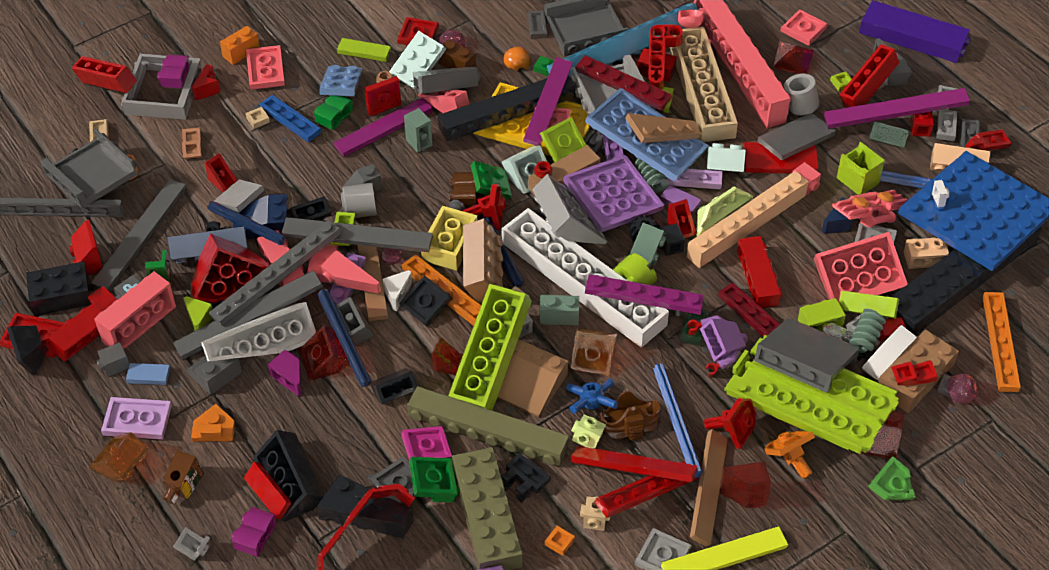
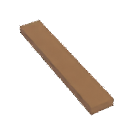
(375, 302)
(708, 488)

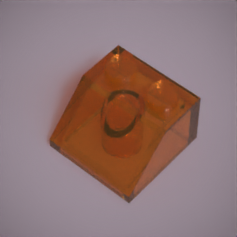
(593, 351)
(119, 457)

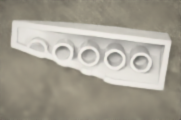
(263, 336)

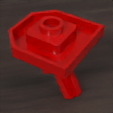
(491, 206)
(737, 421)

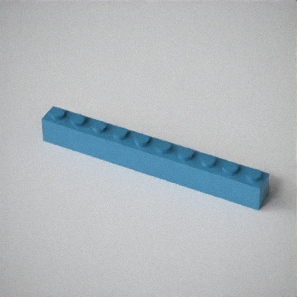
(626, 42)

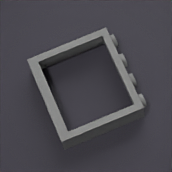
(154, 109)

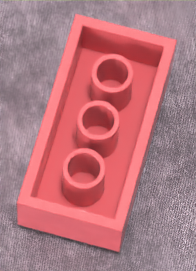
(136, 311)

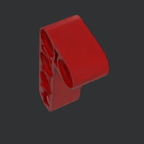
(665, 39)

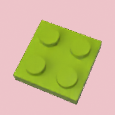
(563, 139)

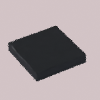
(425, 301)

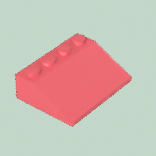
(861, 267)

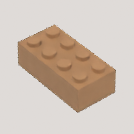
(481, 258)
(923, 349)

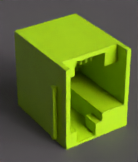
(860, 169)

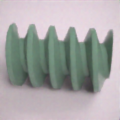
(653, 177)
(867, 330)

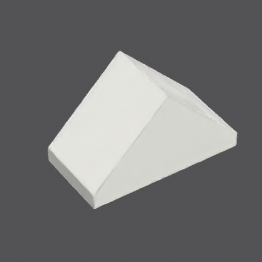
(397, 288)

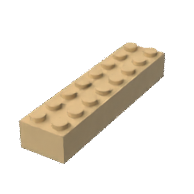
(704, 86)

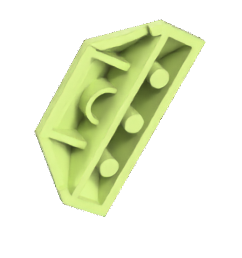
(720, 208)

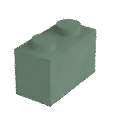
(418, 130)
(648, 243)
(559, 310)

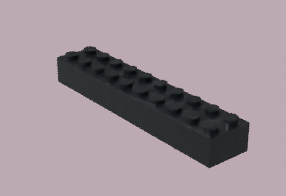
(946, 285)

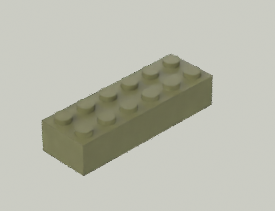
(487, 510)

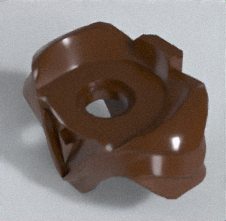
(631, 417)

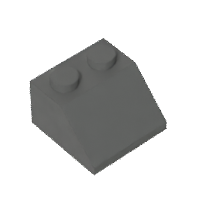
(214, 374)

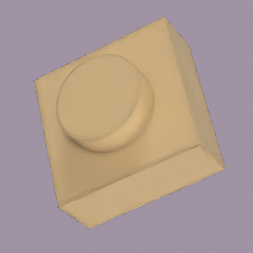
(257, 117)

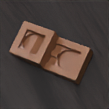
(191, 143)

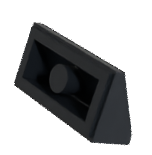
(311, 210)

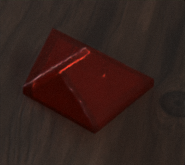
(793, 58)

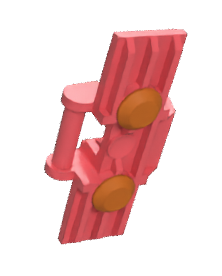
(869, 204)

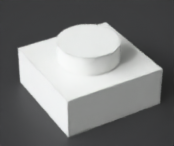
(940, 193)

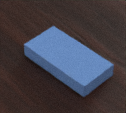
(148, 374)

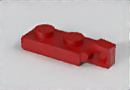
(989, 140)

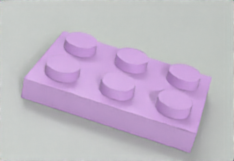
(139, 416)

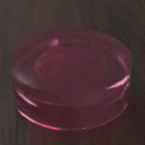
(391, 256)

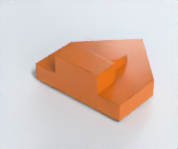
(213, 426)

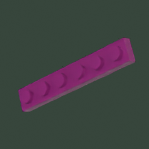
(644, 294)

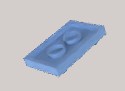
(341, 80)

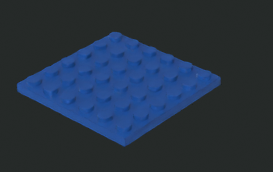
(984, 213)

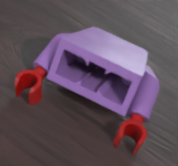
(722, 340)

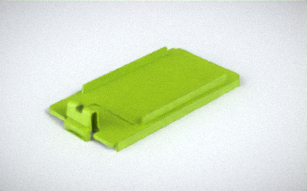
(844, 415)

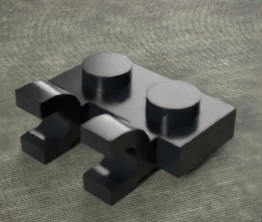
(528, 473)

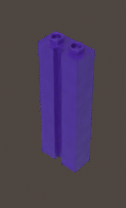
(915, 31)

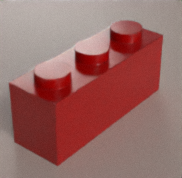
(75, 333)

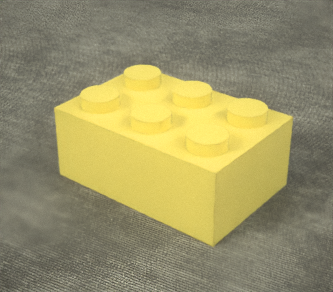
(447, 239)

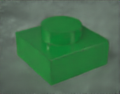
(541, 65)

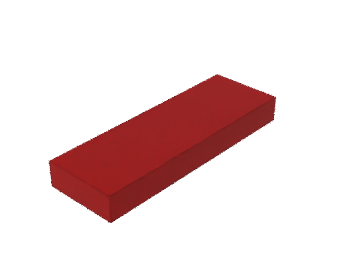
(267, 490)

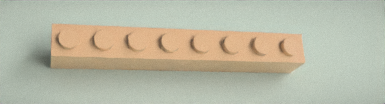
(747, 219)

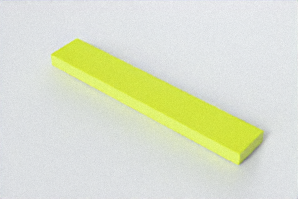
(730, 552)

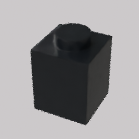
(674, 241)

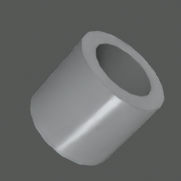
(803, 94)
(359, 200)

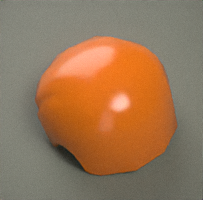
(517, 58)

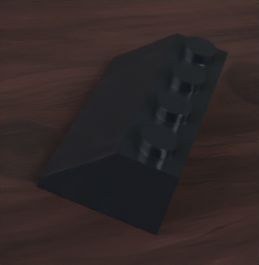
(290, 469)

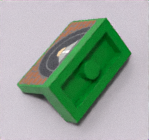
(161, 267)

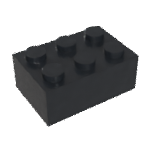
(58, 288)

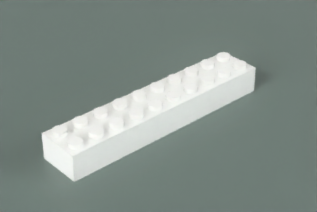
(569, 268)

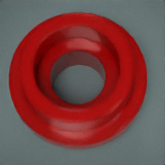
(542, 169)

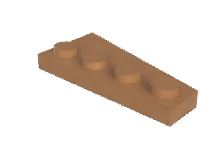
(662, 129)

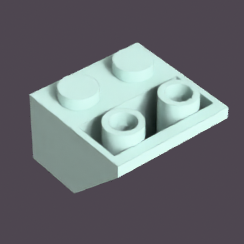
(726, 158)

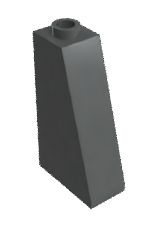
(445, 79)

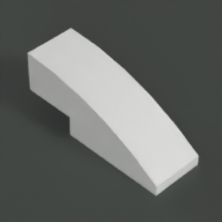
(888, 352)

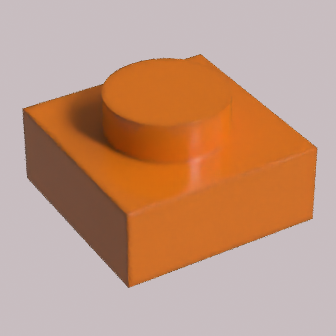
(559, 540)

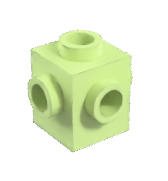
(588, 431)

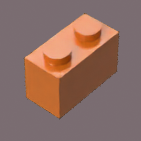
(235, 45)

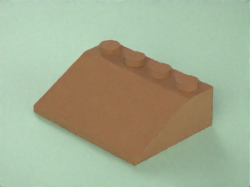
(532, 378)

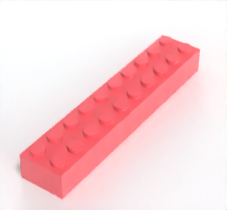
(744, 63)

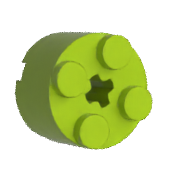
(635, 269)

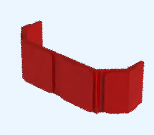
(395, 490)

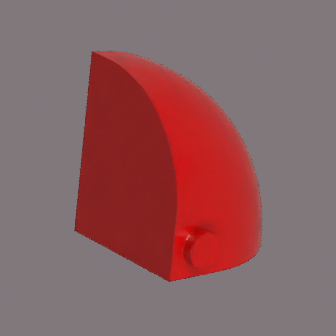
(223, 269)

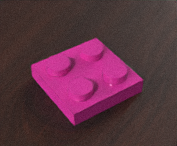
(426, 442)

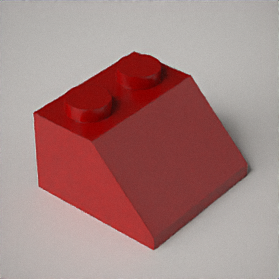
(85, 248)

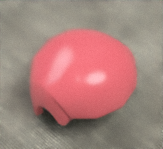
(690, 18)

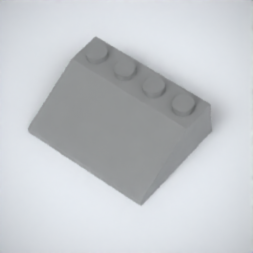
(565, 213)

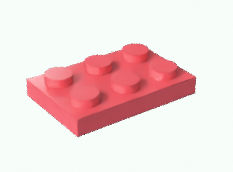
(265, 67)

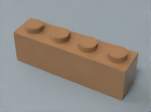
(572, 163)

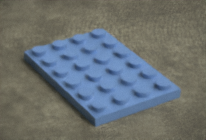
(667, 157)

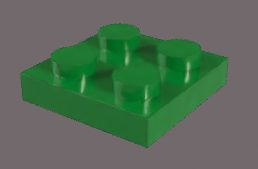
(486, 175)

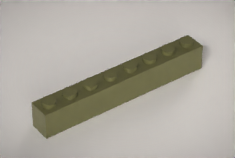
(488, 426)

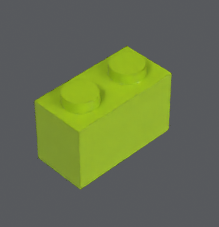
(822, 314)

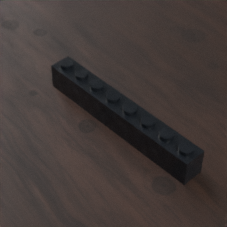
(497, 109)

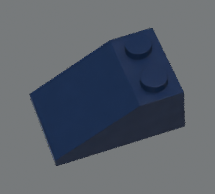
(267, 211)

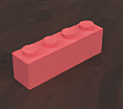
(272, 252)

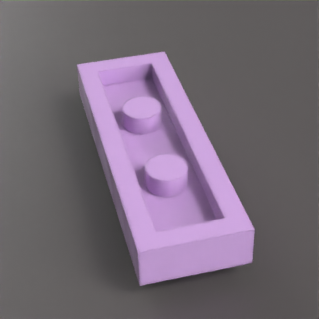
(699, 179)

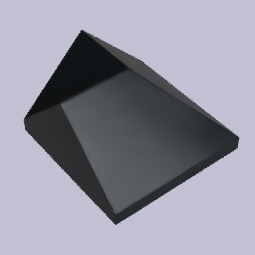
(27, 347)

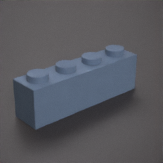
(191, 245)

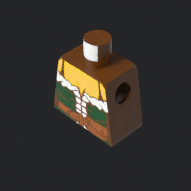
(181, 476)

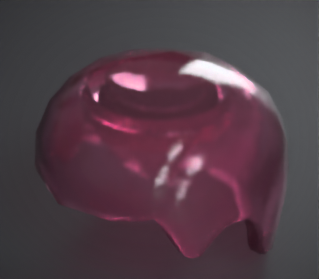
(454, 36)
(962, 388)

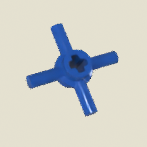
(592, 396)

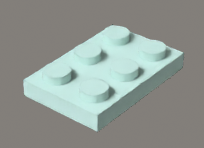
(418, 56)

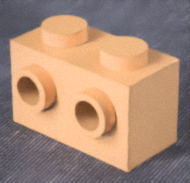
(924, 252)

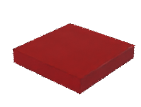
(412, 26)
(383, 96)

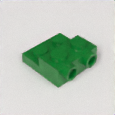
(434, 478)

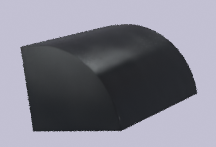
(394, 385)

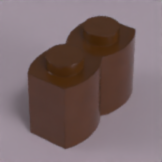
(464, 188)

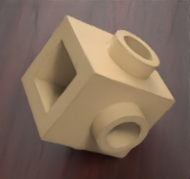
(592, 515)

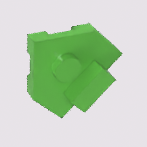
(893, 482)

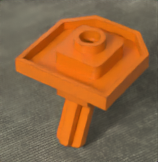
(790, 448)

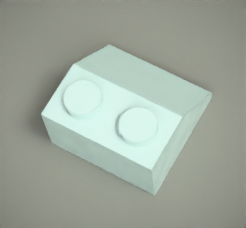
(522, 165)

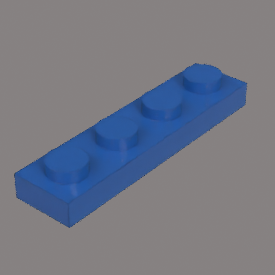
(290, 118)

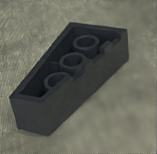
(378, 514)

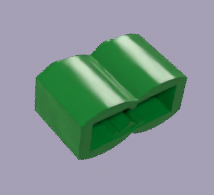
(333, 111)

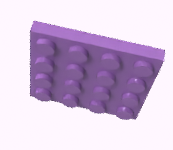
(613, 193)

